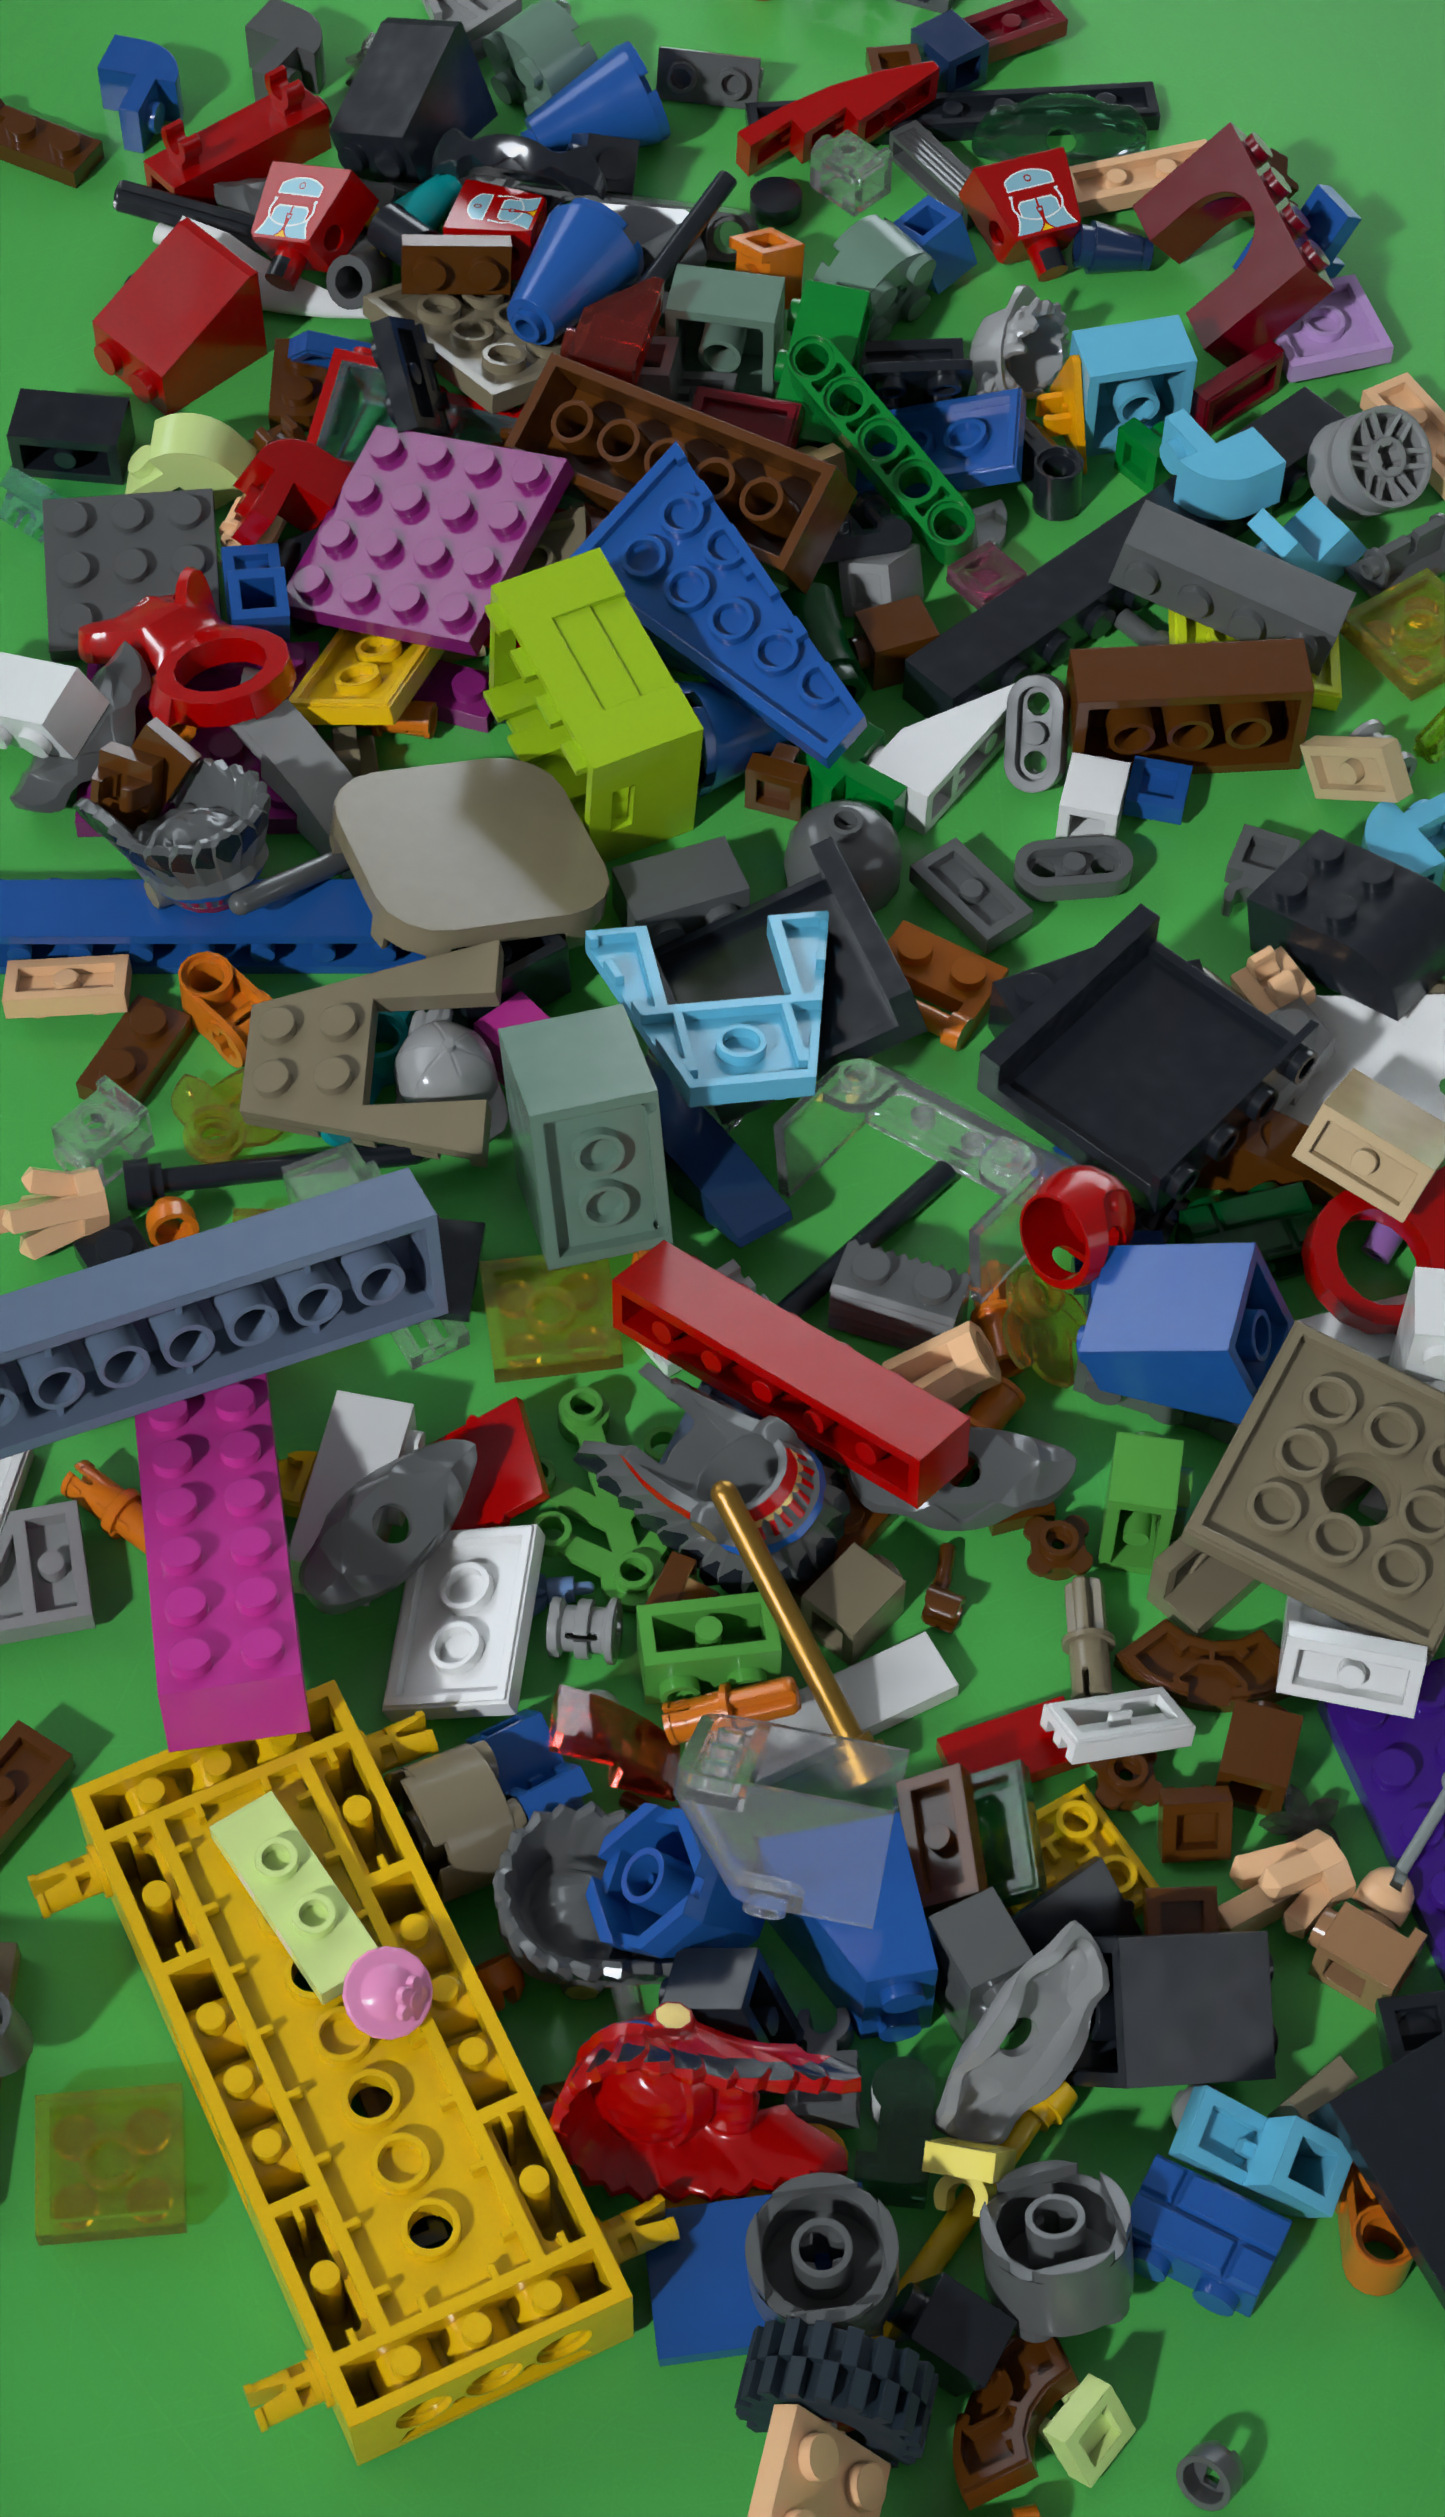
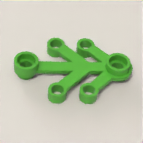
(601, 1509)

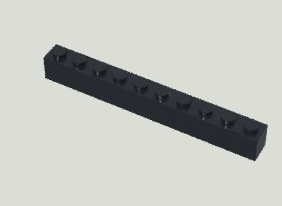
(1071, 595)

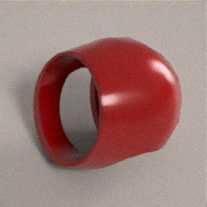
(1081, 1213)

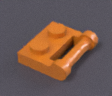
(948, 978)

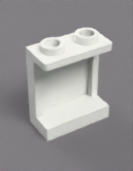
(1345, 1667)

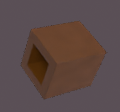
(888, 636)
(1259, 1755)

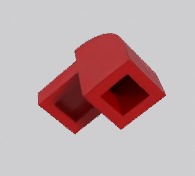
(287, 481)

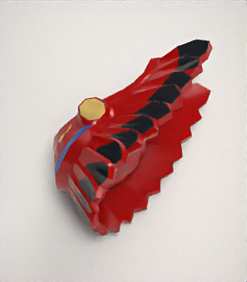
(678, 2112)

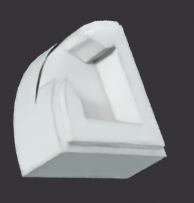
(990, 524)

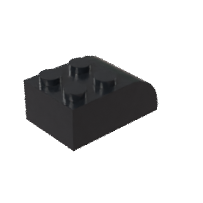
(1353, 923)

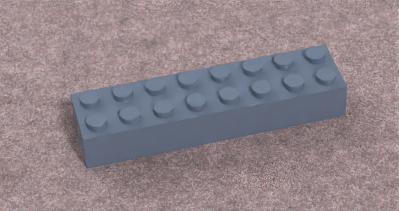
(216, 1309)

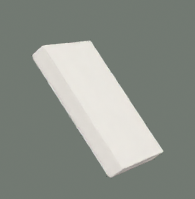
(466, 1626)

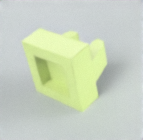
(1087, 2430)

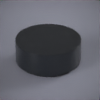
(776, 201)

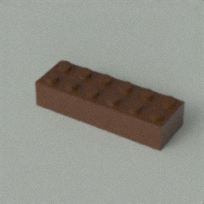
(616, 432)

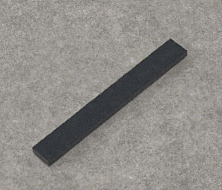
(957, 114)

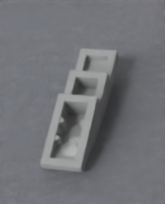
(297, 769)

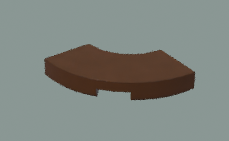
(1203, 1671)
(1001, 2422)

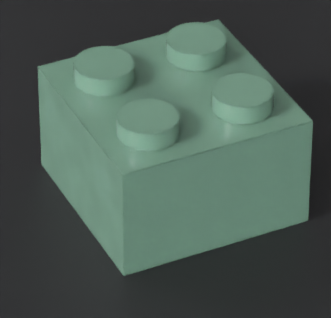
(728, 323)

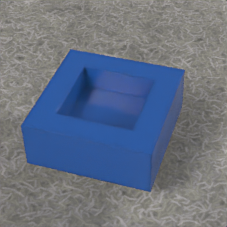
(1157, 790)

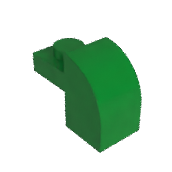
(855, 781)

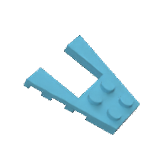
(730, 1046)

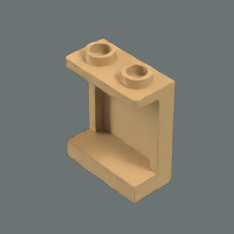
(1374, 1144)

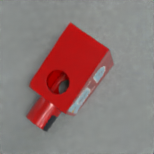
(1025, 209)
(499, 211)
(308, 218)

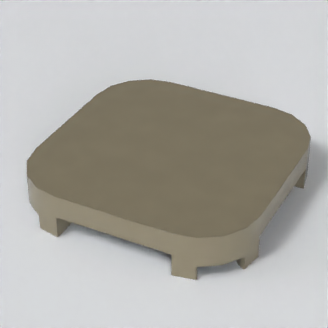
(468, 855)

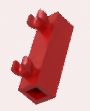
(281, 127)

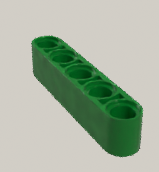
(876, 425)

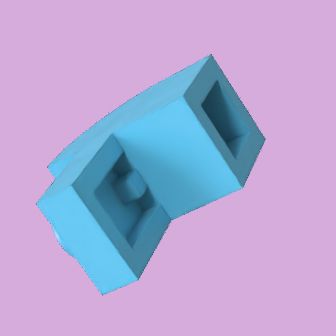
(1223, 477)
(1309, 540)
(1409, 837)
(1268, 2160)

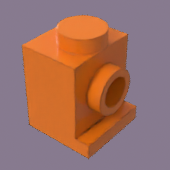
(771, 254)

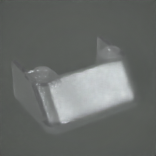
(934, 1125)
(792, 1815)

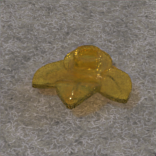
(216, 1112)
(1041, 1326)

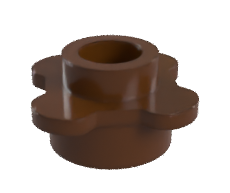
(1058, 1563)
(1124, 1795)

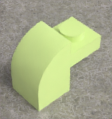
(190, 454)

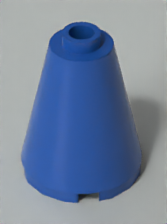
(602, 100)
(573, 264)
(728, 735)

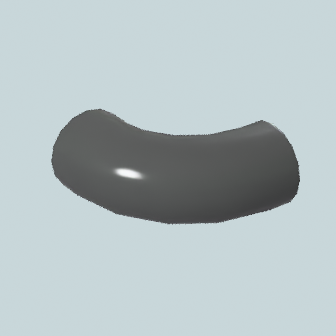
(358, 273)

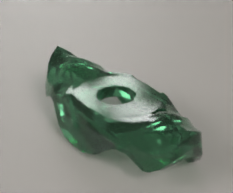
(1098, 127)

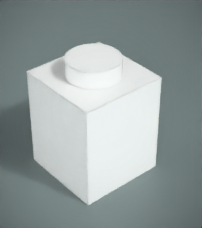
(1092, 797)

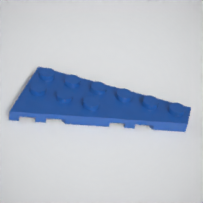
(719, 609)

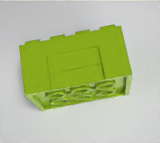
(594, 703)

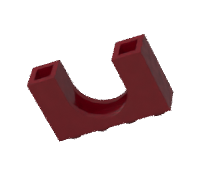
(1283, 268)

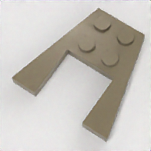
(316, 1054)

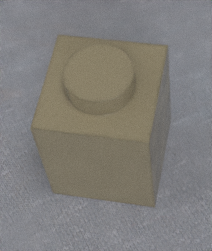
(854, 1603)

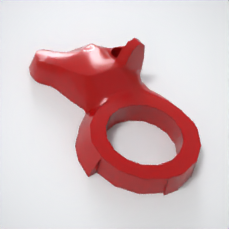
(184, 637)
(1421, 1230)

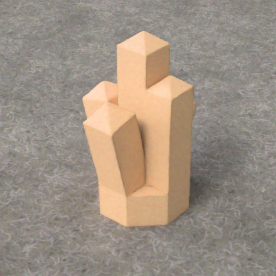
(58, 1211)
(950, 1365)
(1287, 1883)

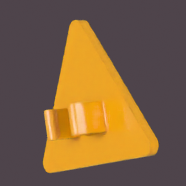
(1067, 407)

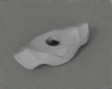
(995, 2085)

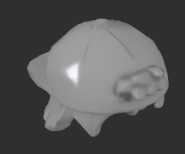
(1020, 345)
(447, 1064)

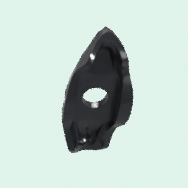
(518, 160)

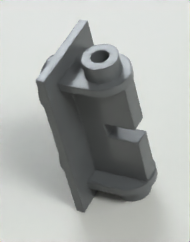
(708, 77)
(1401, 558)

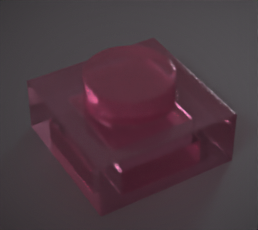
(983, 574)

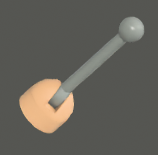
(1389, 1888)

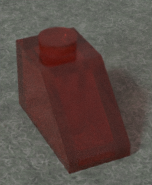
(617, 331)

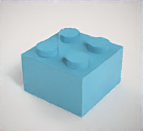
(1132, 372)

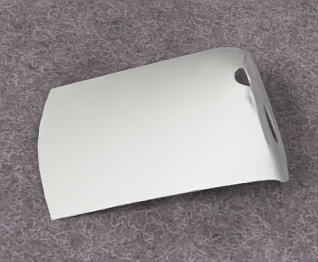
(1397, 1054)

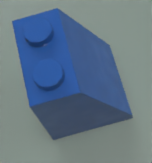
(1184, 1326)
(876, 1973)

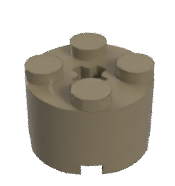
(456, 1816)

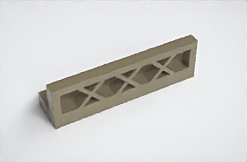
(1201, 1590)

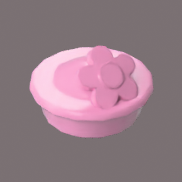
(387, 1992)

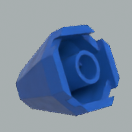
(664, 1890)

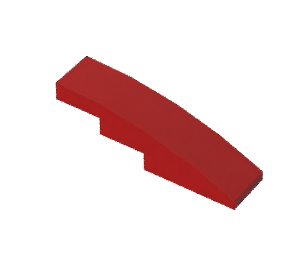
(862, 105)

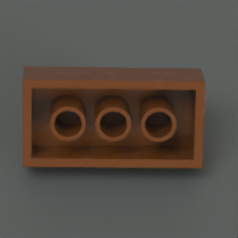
(1192, 704)

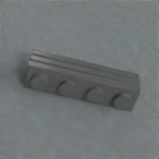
(930, 165)

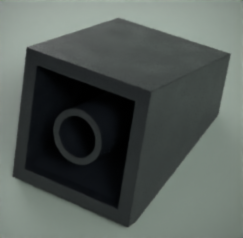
(407, 96)
(1181, 2011)

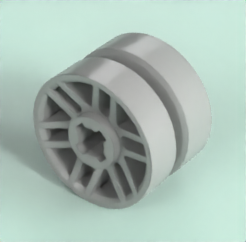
(1369, 463)

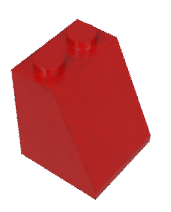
(182, 321)

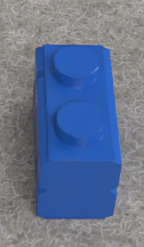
(1204, 2238)

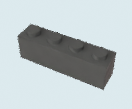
(1229, 584)

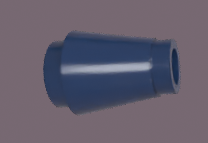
(1110, 249)

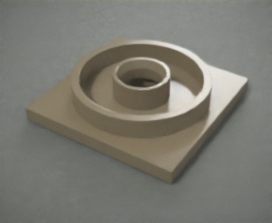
(1319, 1419)

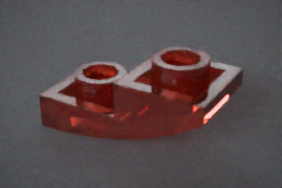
(615, 1736)

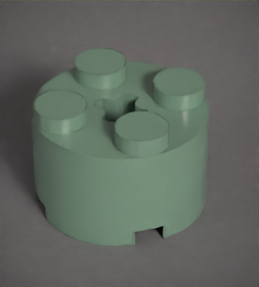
(536, 55)
(888, 264)

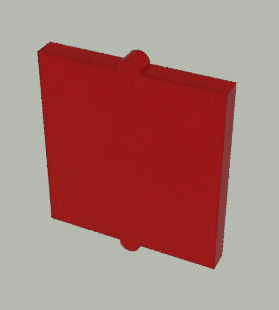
(507, 1467)

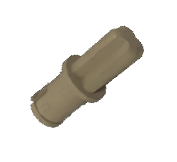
(1088, 1638)

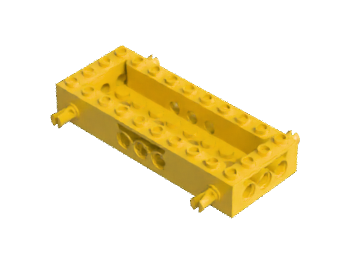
(388, 2327)

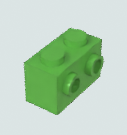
(1143, 1501)
(705, 1642)

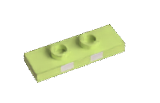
(293, 1893)

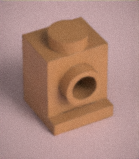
(1362, 1954)

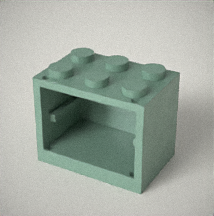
(586, 1136)

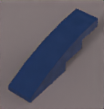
(713, 1170)

